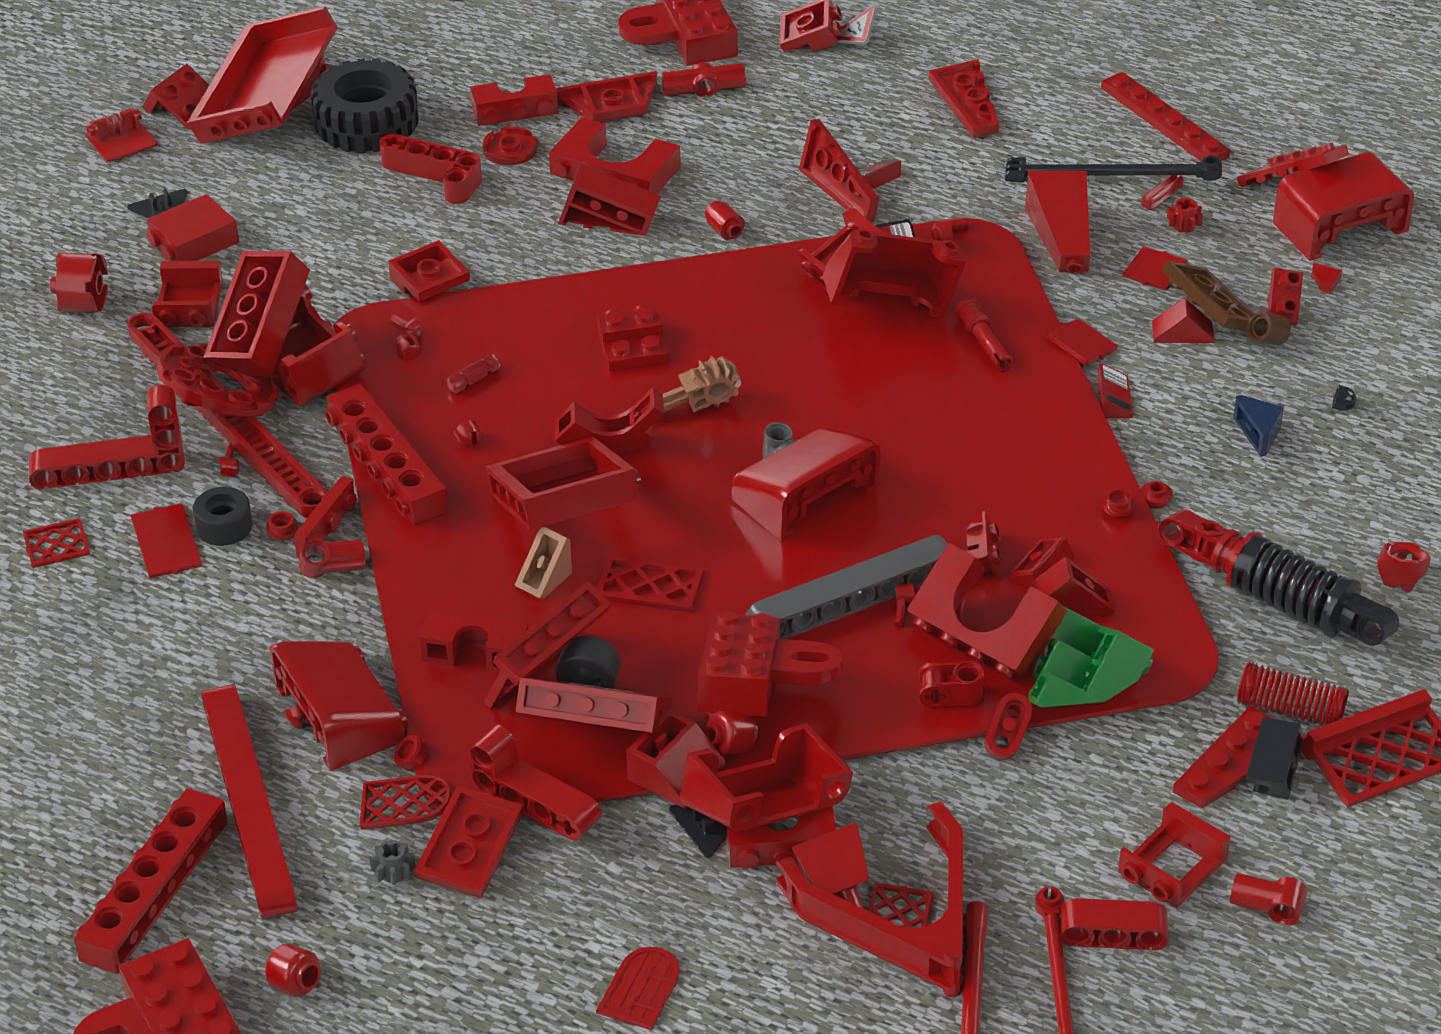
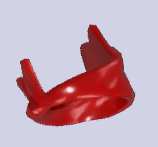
(1398, 571)

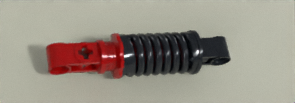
(1281, 578)

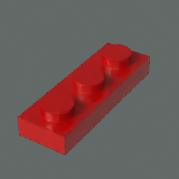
(327, 514)

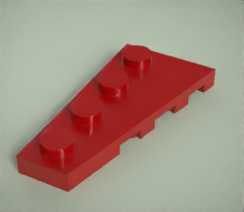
(1223, 762)

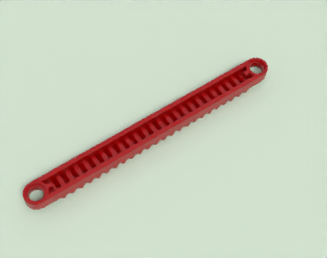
(243, 432)

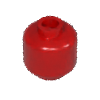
(731, 732)
(292, 970)

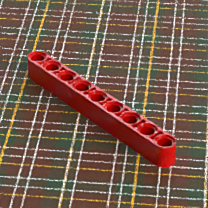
(249, 802)

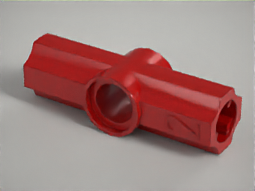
(716, 78)

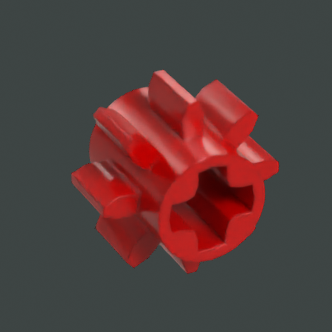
(1185, 215)

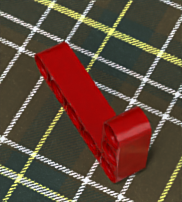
(117, 457)

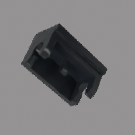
(1275, 757)

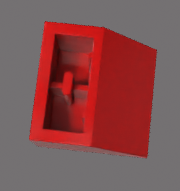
(660, 757)

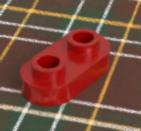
(1006, 727)

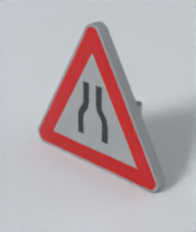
(859, 28)

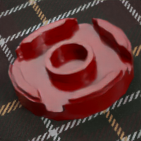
(510, 153)

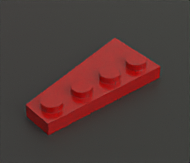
(967, 96)
(1294, 161)
(835, 173)

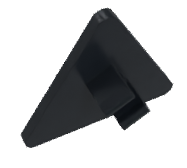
(158, 204)
(702, 830)

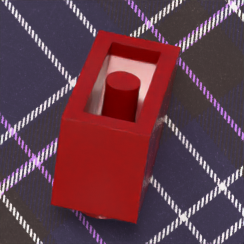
(1075, 589)

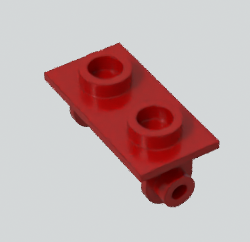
(982, 543)

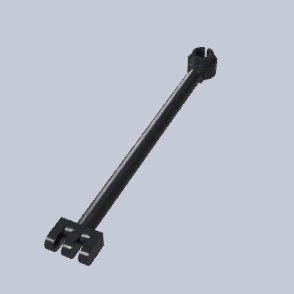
(1208, 169)

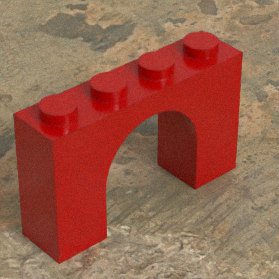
(588, 139)
(1012, 646)

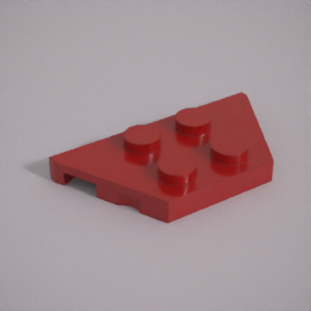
(610, 97)

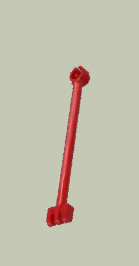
(1050, 912)

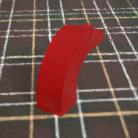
(618, 432)

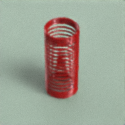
(1252, 679)

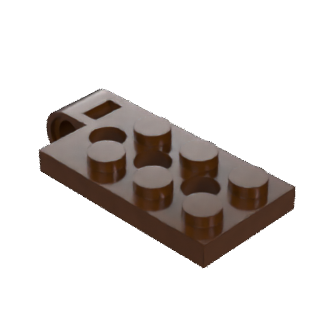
(1224, 306)

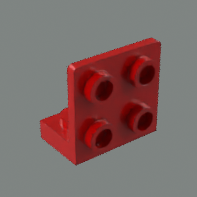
(178, 94)

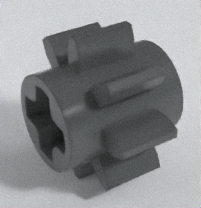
(392, 861)

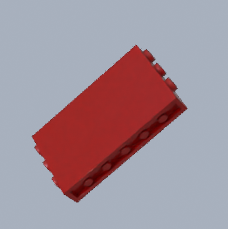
(262, 75)

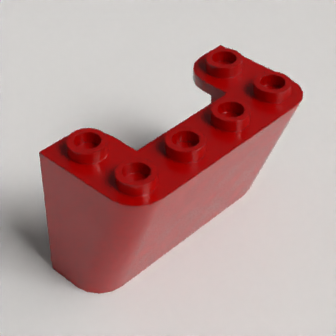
(796, 781)

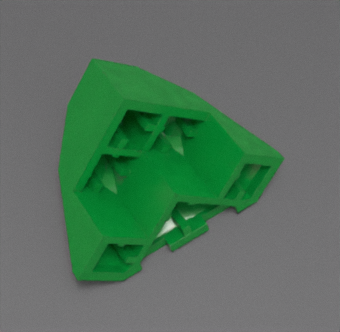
(1087, 664)

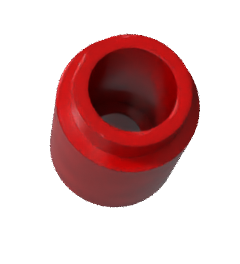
(724, 220)

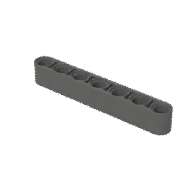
(851, 587)

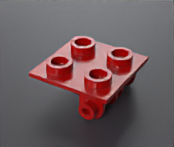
(119, 138)

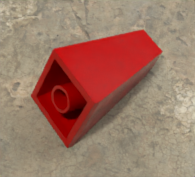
(1061, 216)

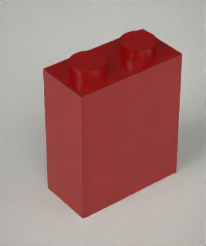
(192, 230)

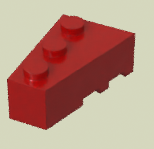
(609, 203)

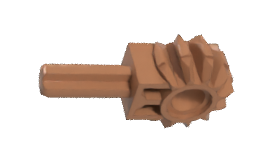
(706, 385)

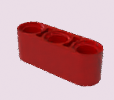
(1114, 923)

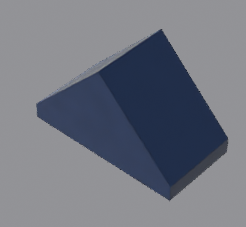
(1258, 421)

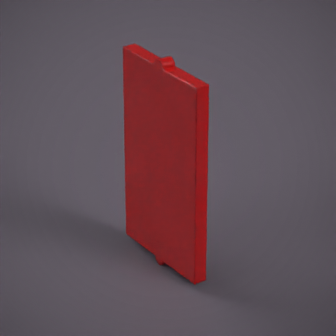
(166, 540)

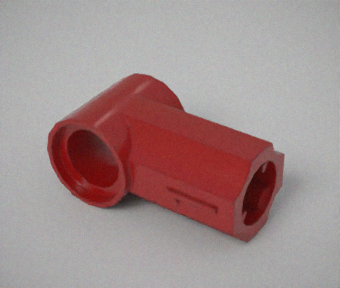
(334, 556)
(1280, 899)

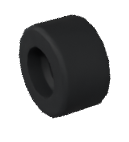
(222, 516)
(589, 662)

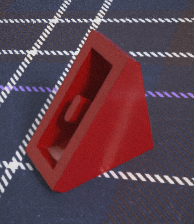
(1182, 325)

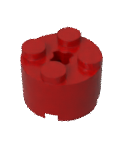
(80, 282)

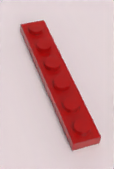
(1164, 117)

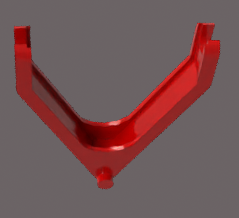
(925, 951)

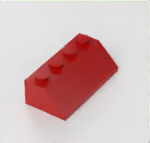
(257, 312)

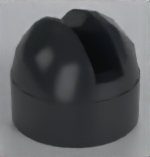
(1344, 398)

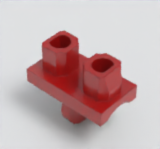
(1285, 294)

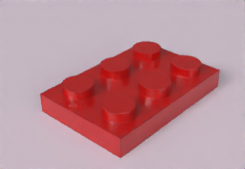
(469, 841)

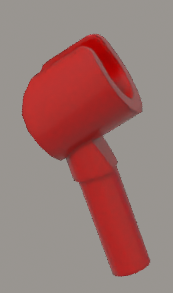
(407, 326)
(229, 465)
(904, 595)

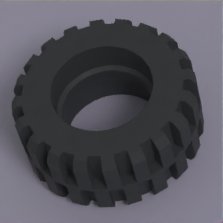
(363, 103)

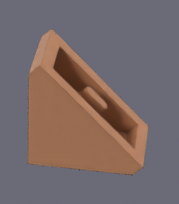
(546, 563)

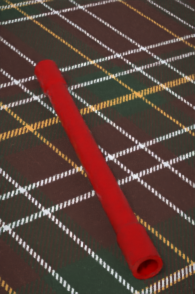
(975, 933)

